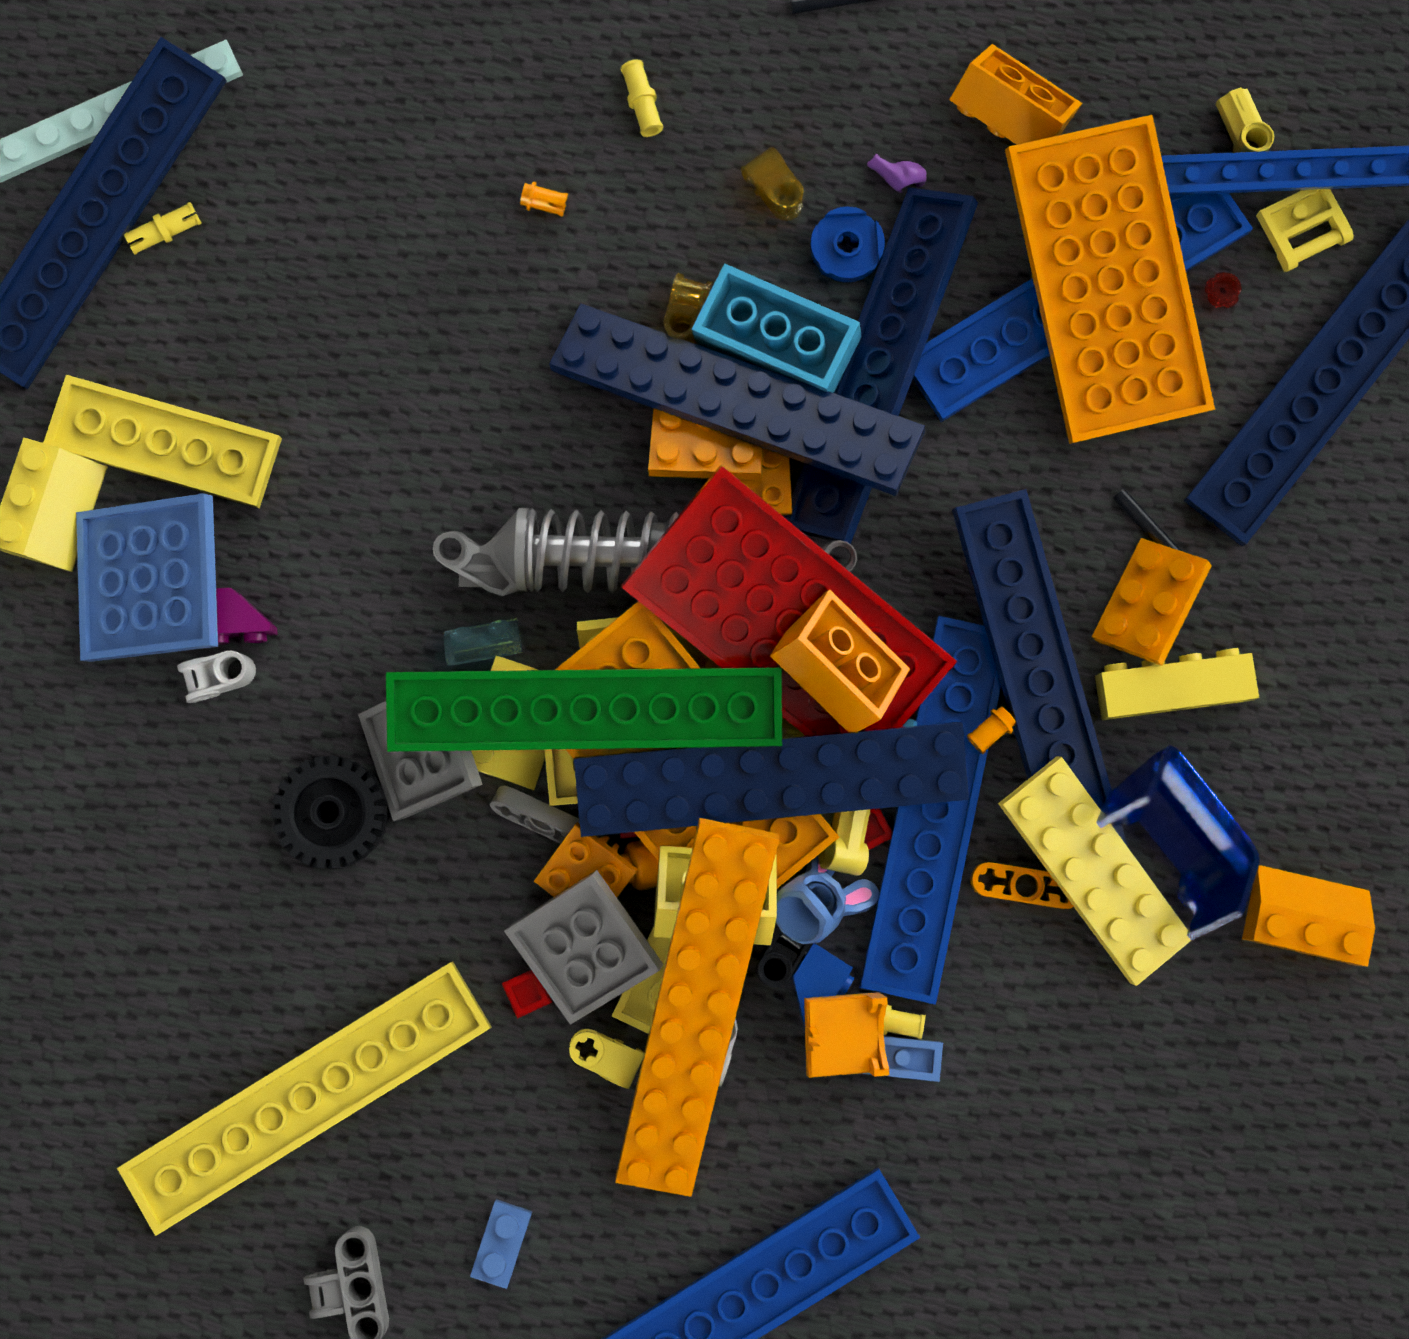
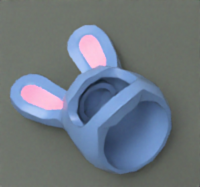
(816, 903)

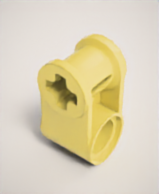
(611, 1061)

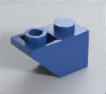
(820, 976)

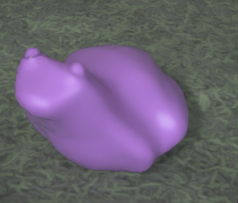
(898, 174)

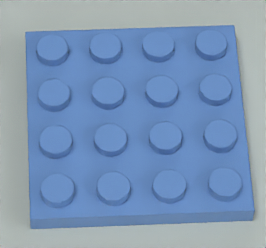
(147, 578)

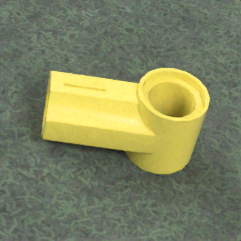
(1244, 122)
(849, 851)

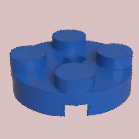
(861, 230)

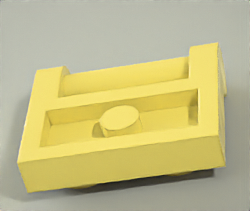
(1299, 214)

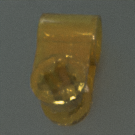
(773, 179)
(685, 305)

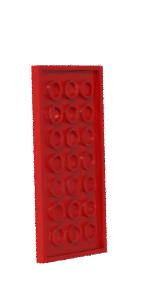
(742, 574)

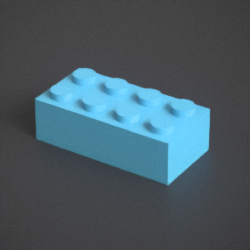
(776, 330)

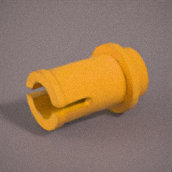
(543, 199)
(991, 729)

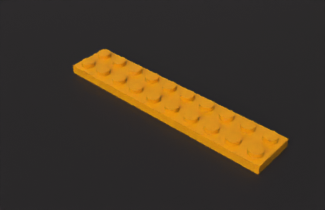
(696, 1006)

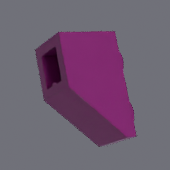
(239, 616)

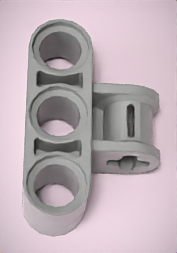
(334, 1290)

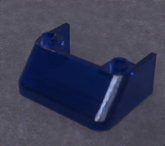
(1193, 832)

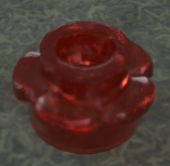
(1227, 281)

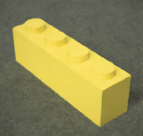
(1176, 686)

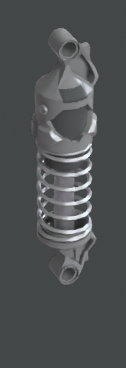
(517, 552)

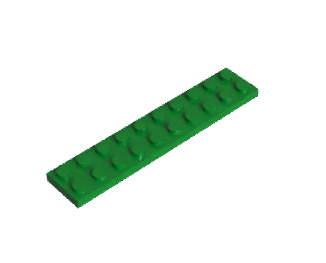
(583, 709)

